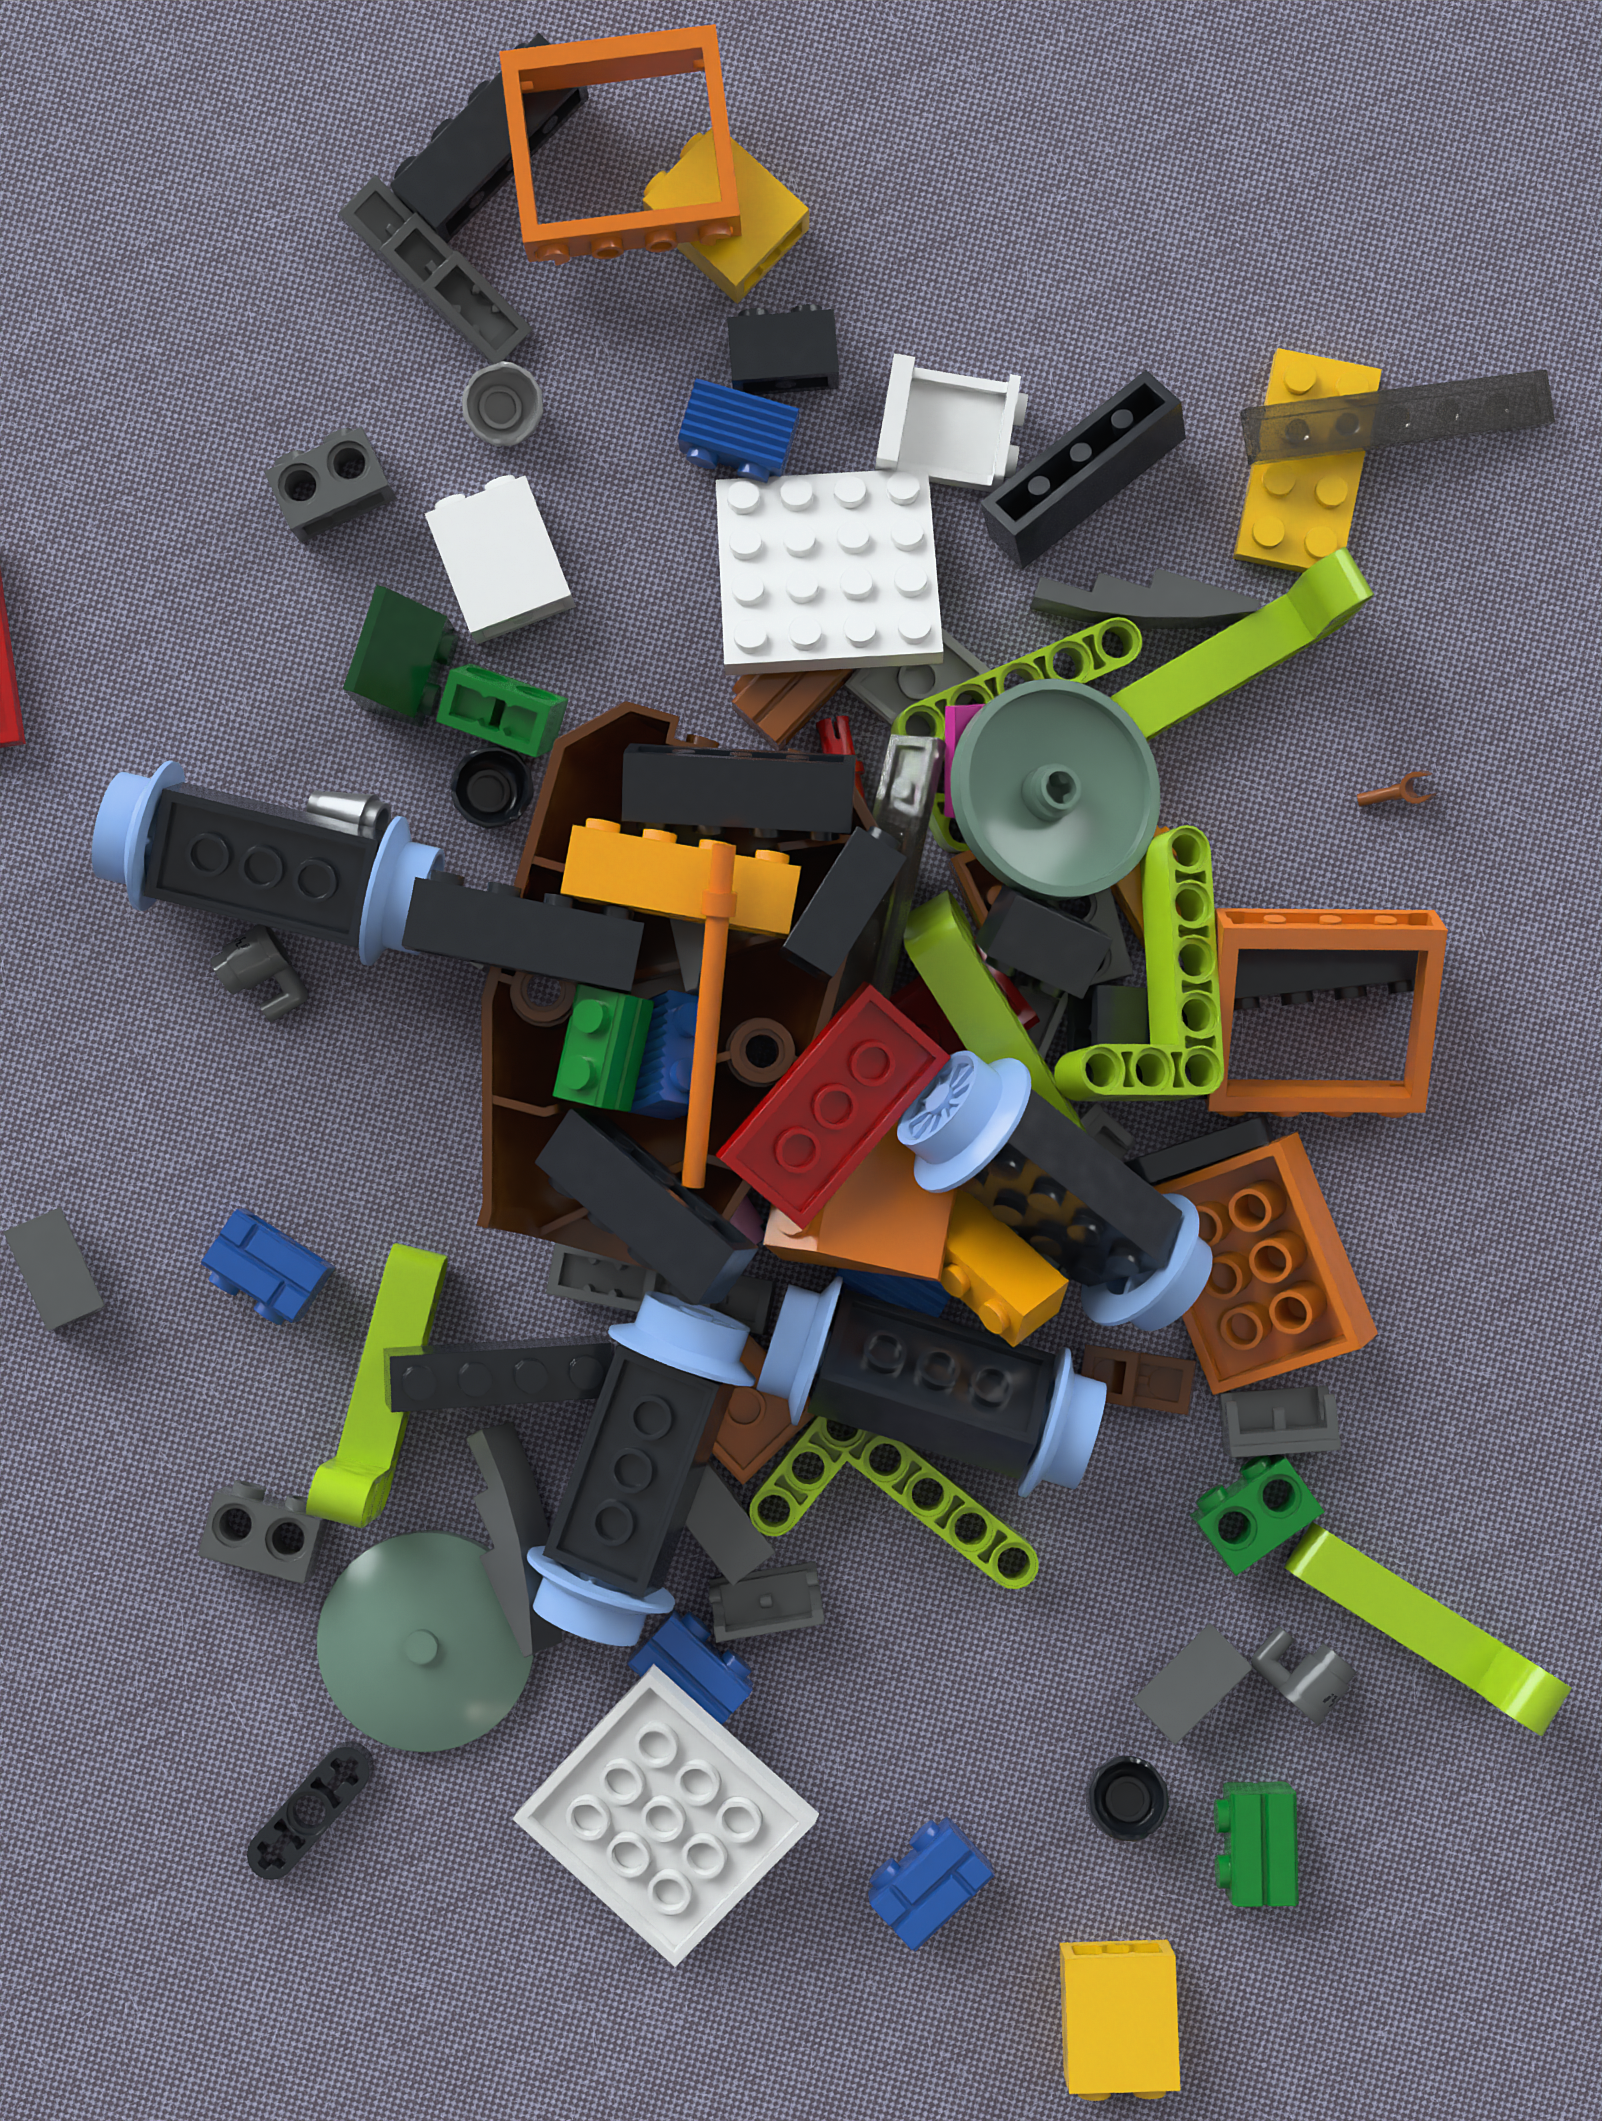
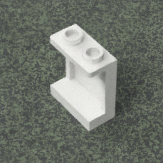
(950, 426)
(499, 558)

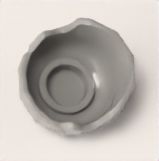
(502, 404)

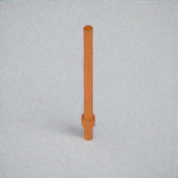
(718, 905)

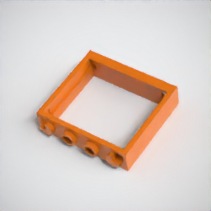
(608, 62)
(1333, 931)

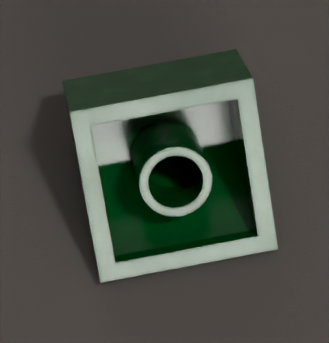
(400, 658)

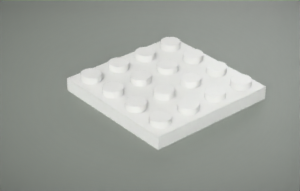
(828, 572)
(665, 1816)

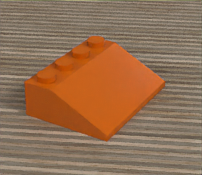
(873, 1221)
(1278, 1268)

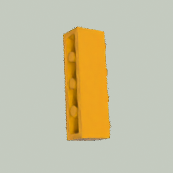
(668, 878)
(999, 1273)

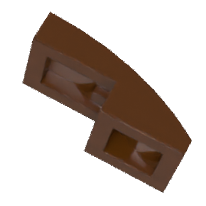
(1141, 1378)

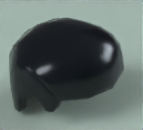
(492, 787)
(1127, 1798)

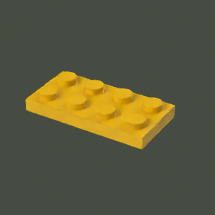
(1303, 506)

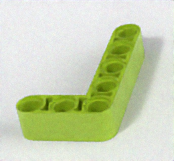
(1311, 610)
(1090, 664)
(947, 960)
(1168, 988)
(359, 1478)
(897, 1483)
(1428, 1628)

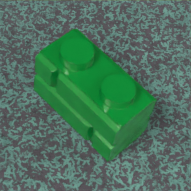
(603, 1048)
(1258, 1844)

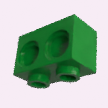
(502, 710)
(1263, 1525)

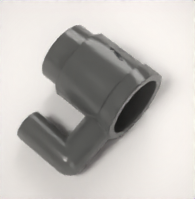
(255, 959)
(1313, 1684)

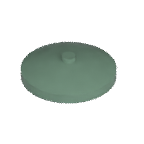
(1055, 789)
(420, 1643)

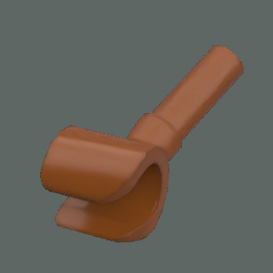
(1396, 791)

